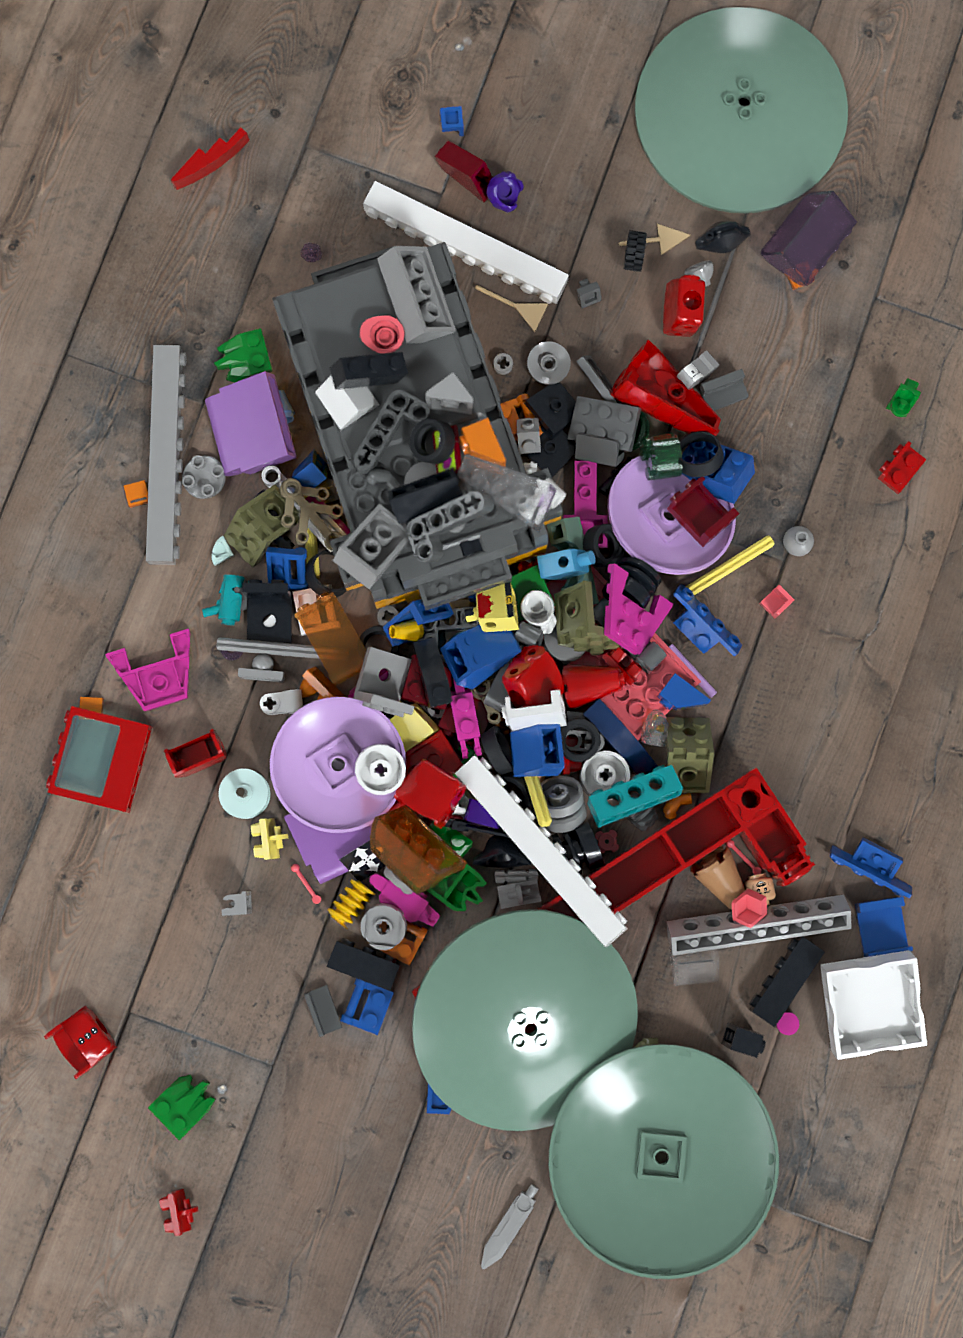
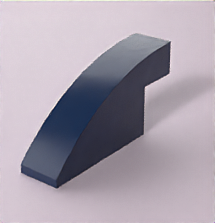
(619, 738)

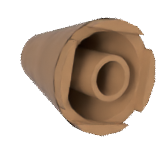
(719, 875)

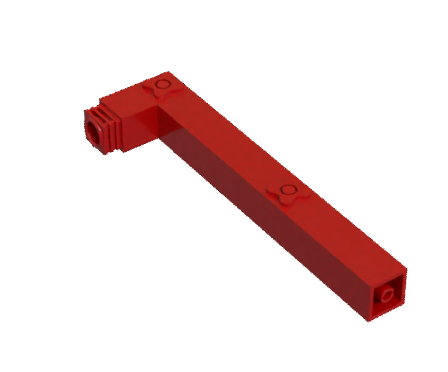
(739, 808)

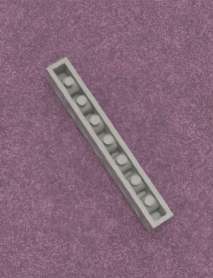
(781, 922)

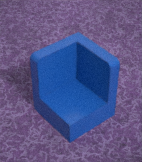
(452, 119)

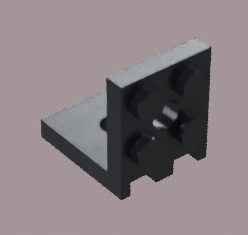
(269, 600)

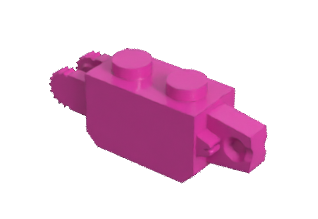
(465, 719)
(413, 905)

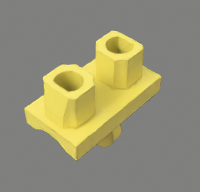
(271, 839)

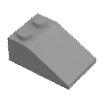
(372, 546)

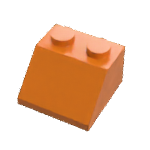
(482, 443)

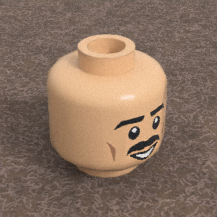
(762, 885)

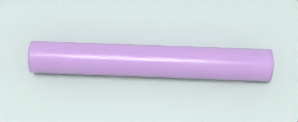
(710, 691)

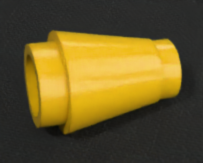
(407, 631)

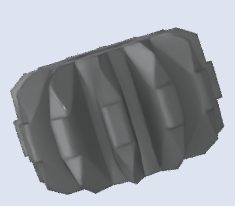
(643, 819)

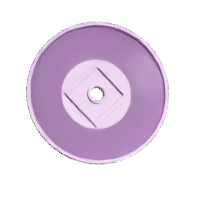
(639, 523)
(303, 760)

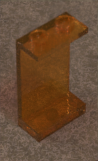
(332, 637)

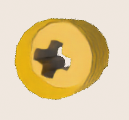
(350, 903)

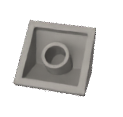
(450, 396)

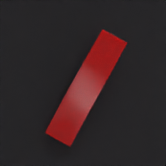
(204, 163)

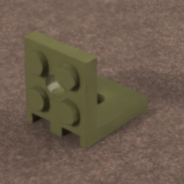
(256, 528)
(578, 628)
(691, 752)

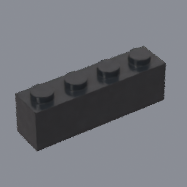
(786, 980)

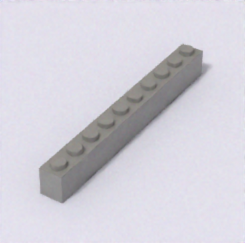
(164, 455)

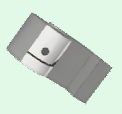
(698, 370)

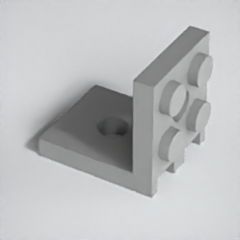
(387, 693)

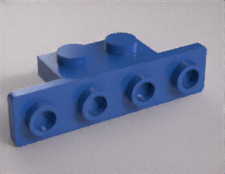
(701, 625)
(874, 863)

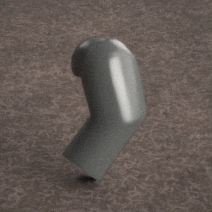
(384, 476)

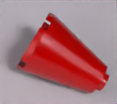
(590, 683)

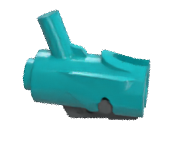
(231, 601)

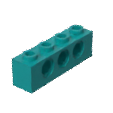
(605, 813)

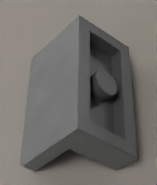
(724, 390)
(598, 450)
(323, 1010)

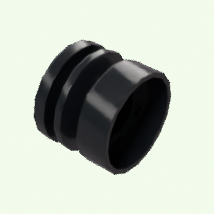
(640, 583)
(581, 847)

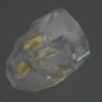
(655, 729)

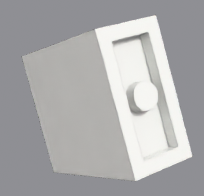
(530, 716)

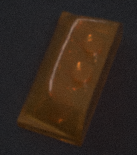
(413, 850)

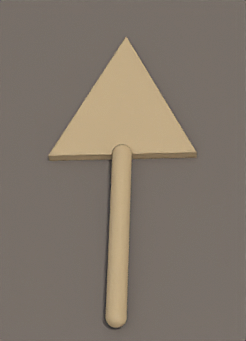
(667, 238)

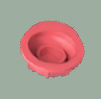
(382, 334)

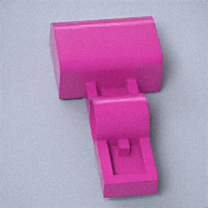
(586, 499)

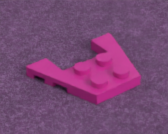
(625, 620)
(157, 682)

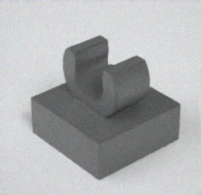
(588, 293)

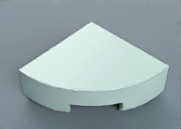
(221, 551)

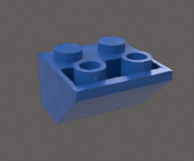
(537, 751)

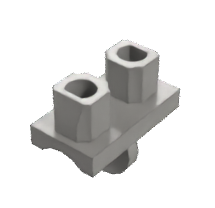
(519, 894)

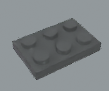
(605, 420)

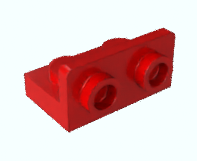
(902, 467)

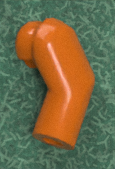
(673, 805)

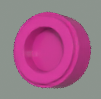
(788, 1024)

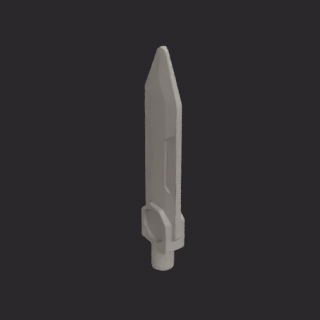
(509, 1226)

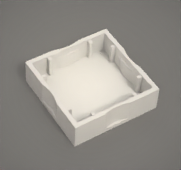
(873, 1004)

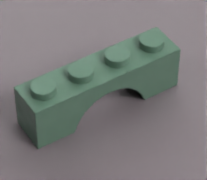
(569, 535)

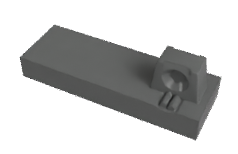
(597, 378)

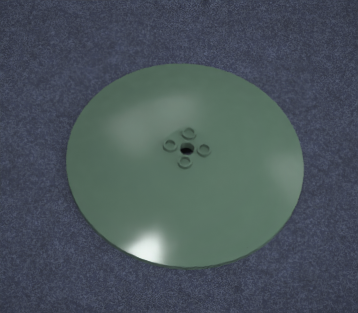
(731, 152)
(495, 983)
(675, 1213)

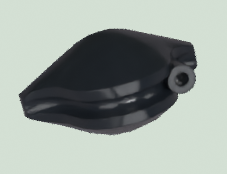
(722, 237)
(501, 853)

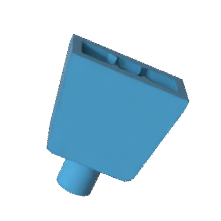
(565, 564)

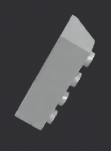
(416, 293)

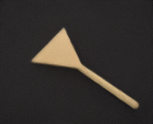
(530, 312)

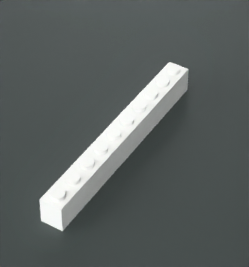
(465, 243)
(541, 851)

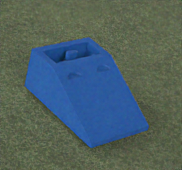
(732, 475)
(478, 654)

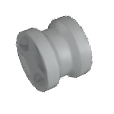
(384, 611)

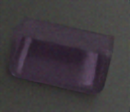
(809, 236)

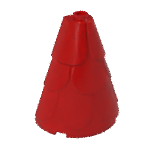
(630, 386)

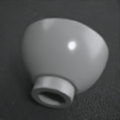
(703, 270)
(798, 541)

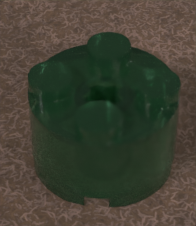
(661, 456)

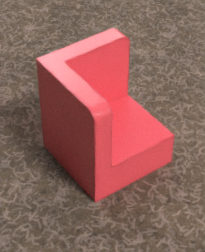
(776, 601)
(749, 908)

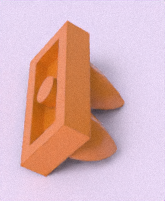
(316, 681)

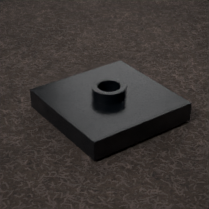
(552, 407)
(554, 453)

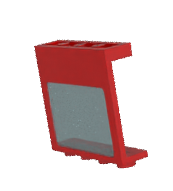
(99, 759)

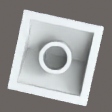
(346, 404)

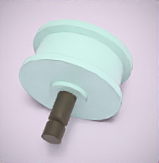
(244, 793)

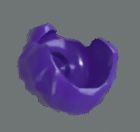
(504, 191)

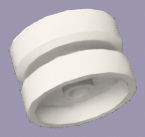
(602, 762)
(382, 782)

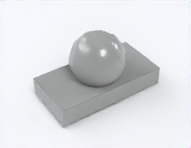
(262, 670)

